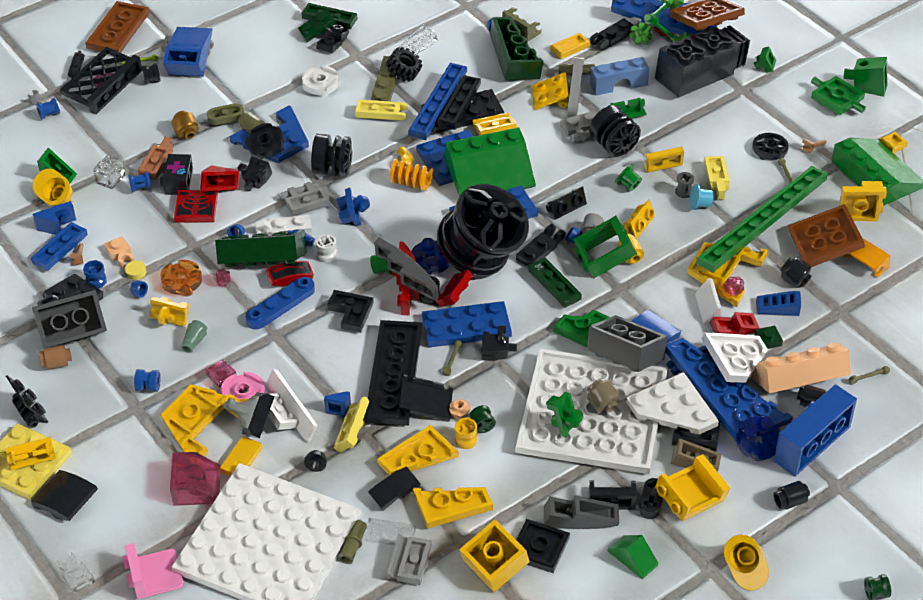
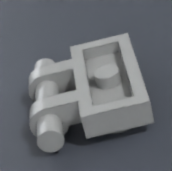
(578, 126)
(305, 198)

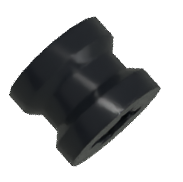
(151, 73)

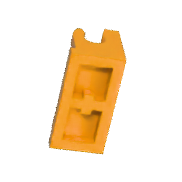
(872, 257)

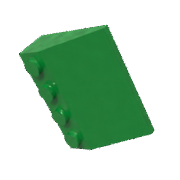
(490, 159)
(872, 161)

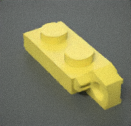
(717, 175)

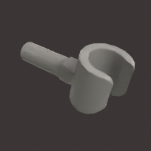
(35, 98)

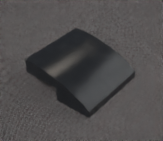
(64, 495)

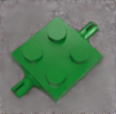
(837, 95)

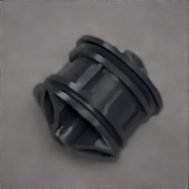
(482, 230)

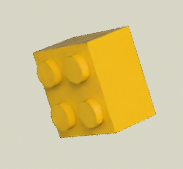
(494, 555)

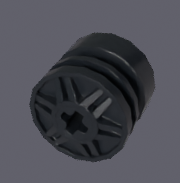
(614, 130)
(334, 155)

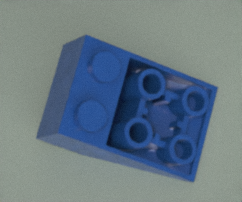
(188, 51)

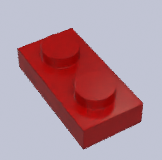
(453, 289)

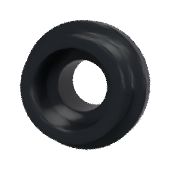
(313, 457)

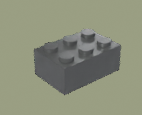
(69, 319)
(627, 343)

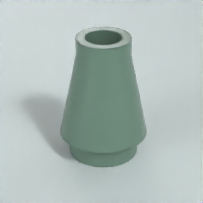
(194, 334)

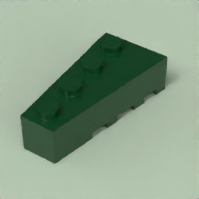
(513, 52)
(260, 248)

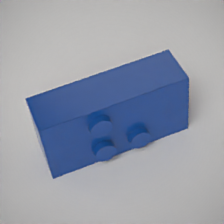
(815, 430)

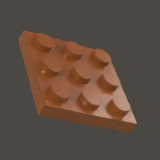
(707, 13)
(826, 236)

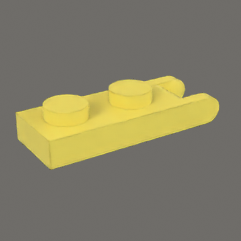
(381, 110)
(351, 425)

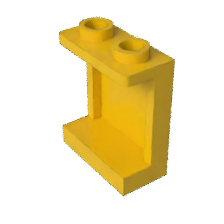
(693, 488)

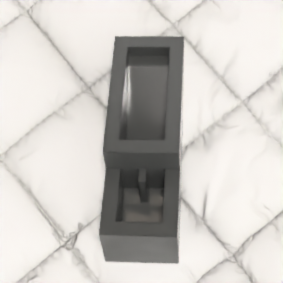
(580, 513)

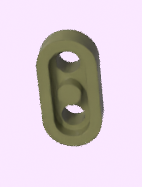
(224, 114)

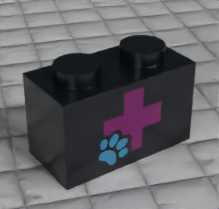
(177, 173)

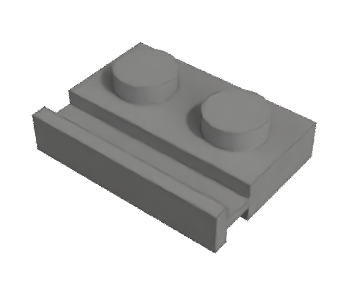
(409, 559)

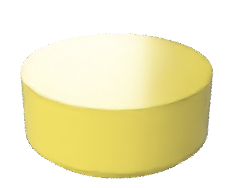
(135, 270)

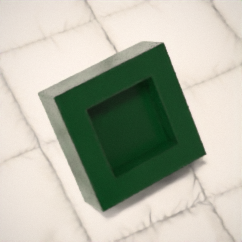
(769, 336)

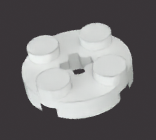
(313, 82)

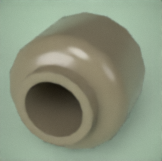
(603, 396)

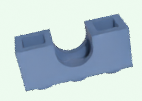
(606, 75)

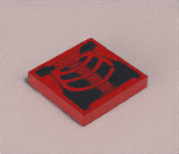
(195, 206)

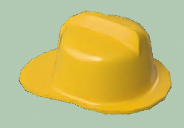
(52, 187)
(746, 562)

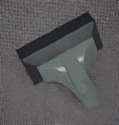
(251, 413)

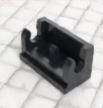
(623, 496)

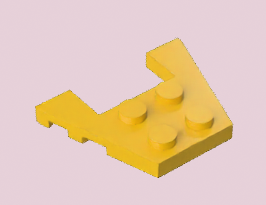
(725, 271)
(192, 413)

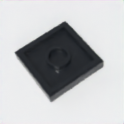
(543, 544)

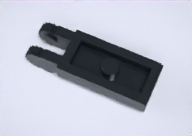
(612, 34)
(540, 245)

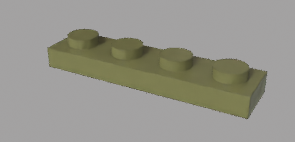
(384, 83)

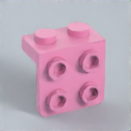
(152, 572)

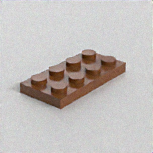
(117, 27)

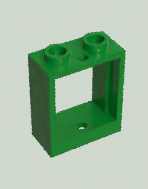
(599, 235)

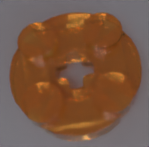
(184, 286)

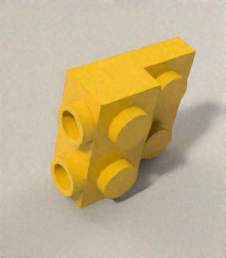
(864, 201)

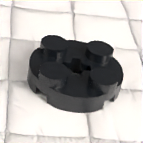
(271, 147)

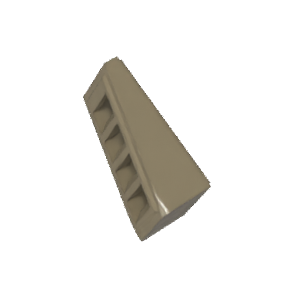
(683, 450)

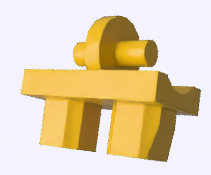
(168, 311)

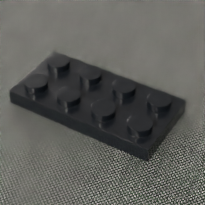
(482, 105)

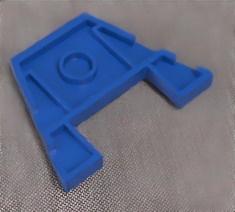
(294, 135)

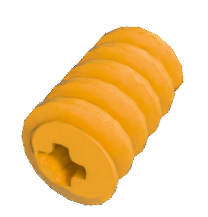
(410, 176)

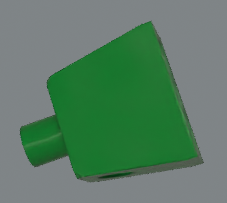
(869, 75)

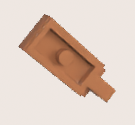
(154, 160)

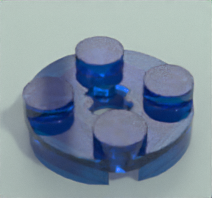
(427, 248)
(766, 429)

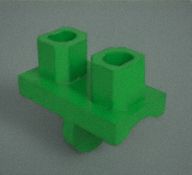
(565, 414)

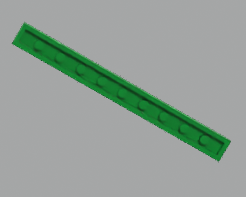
(761, 219)

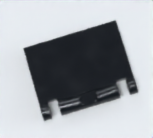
(425, 398)

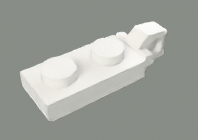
(283, 224)

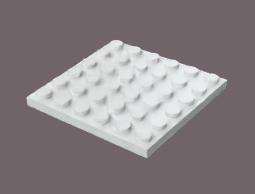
(602, 438)
(267, 539)

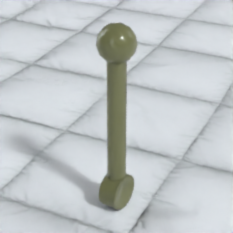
(782, 161)
(447, 370)
(853, 379)

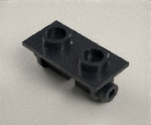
(567, 203)

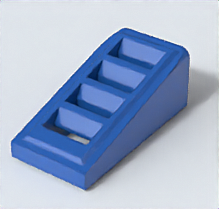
(786, 303)

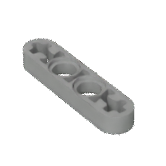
(575, 86)

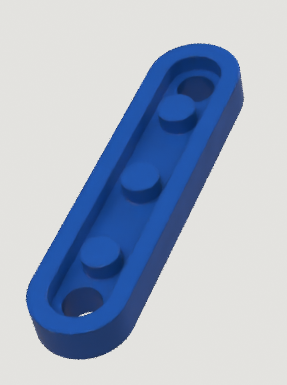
(280, 303)

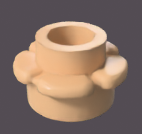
(459, 409)

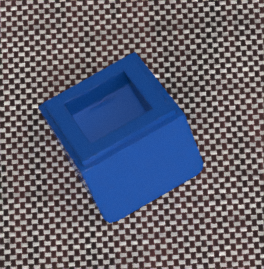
(337, 403)

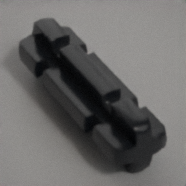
(76, 64)

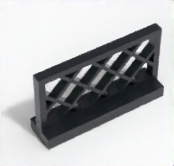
(112, 84)

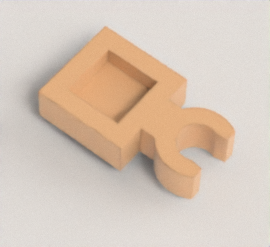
(119, 250)

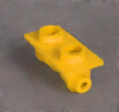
(639, 219)
(30, 453)

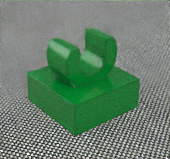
(765, 60)

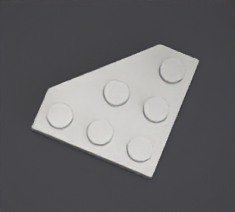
(735, 354)
(673, 405)

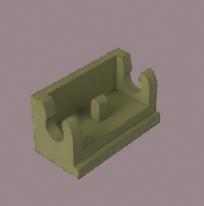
(526, 30)

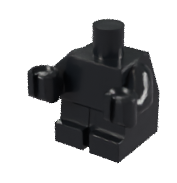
(256, 173)
(496, 346)

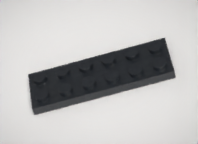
(394, 355)

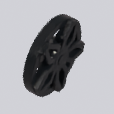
(770, 146)

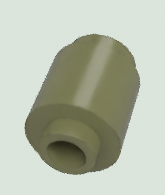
(249, 121)

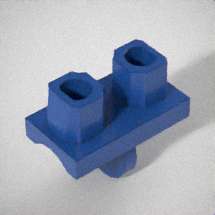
(351, 206)

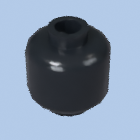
(796, 272)

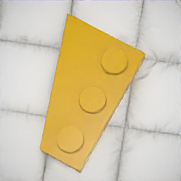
(418, 452)
(452, 505)

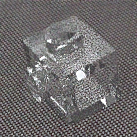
(109, 172)

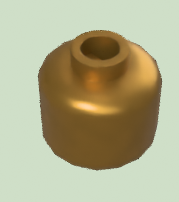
(185, 125)

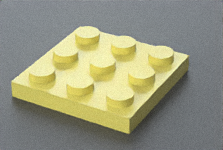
(29, 479)

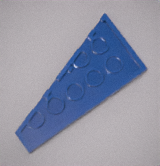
(640, 8)
(727, 400)

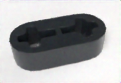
(647, 497)

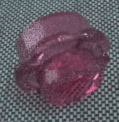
(223, 277)
(734, 285)

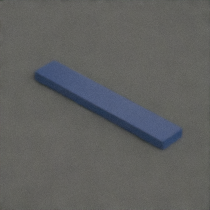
(437, 101)

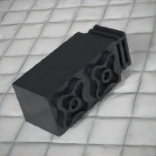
(701, 59)

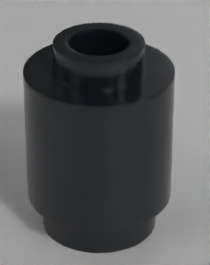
(809, 394)
(791, 495)

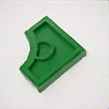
(577, 327)

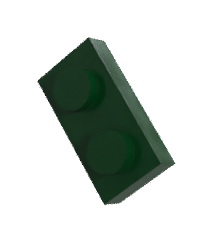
(317, 25)

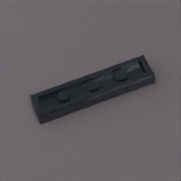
(459, 102)

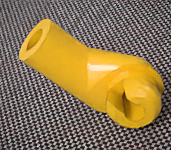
(405, 155)

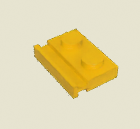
(494, 123)

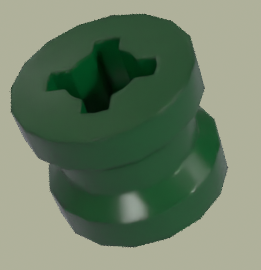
(483, 418)
(877, 587)

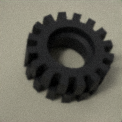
(398, 59)

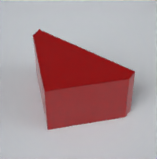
(219, 178)

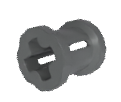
(684, 185)

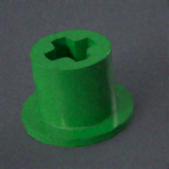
(629, 178)
(379, 265)

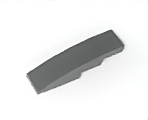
(410, 272)

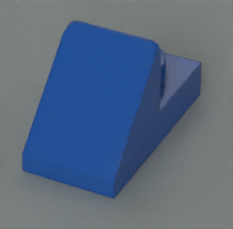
(52, 218)

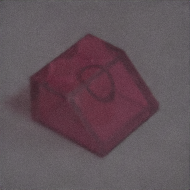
(194, 479)

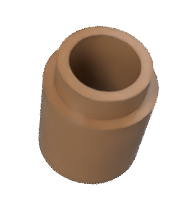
(55, 357)

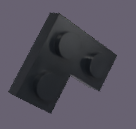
(354, 306)

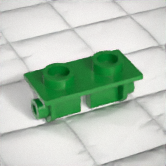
(633, 108)

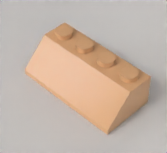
(802, 368)

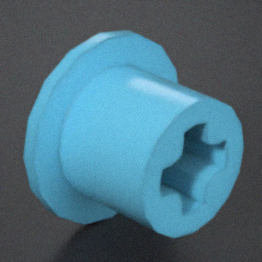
(700, 197)

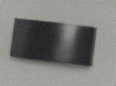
(333, 38)
(393, 487)

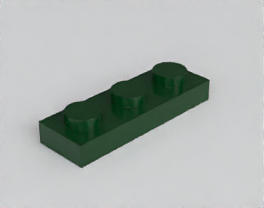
(342, 17)
(555, 282)

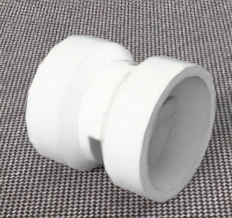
(326, 248)

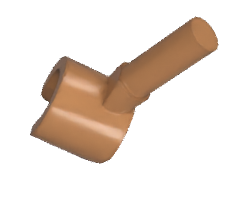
(809, 146)
(77, 257)

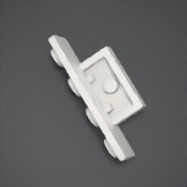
(287, 409)

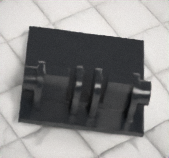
(26, 405)

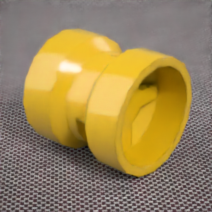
(466, 433)

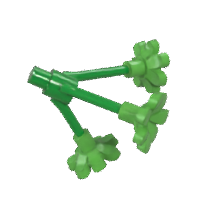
(642, 32)

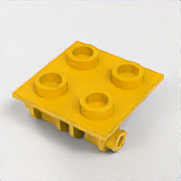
(551, 91)

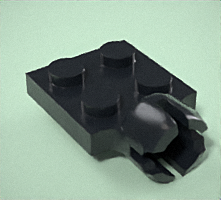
(68, 287)

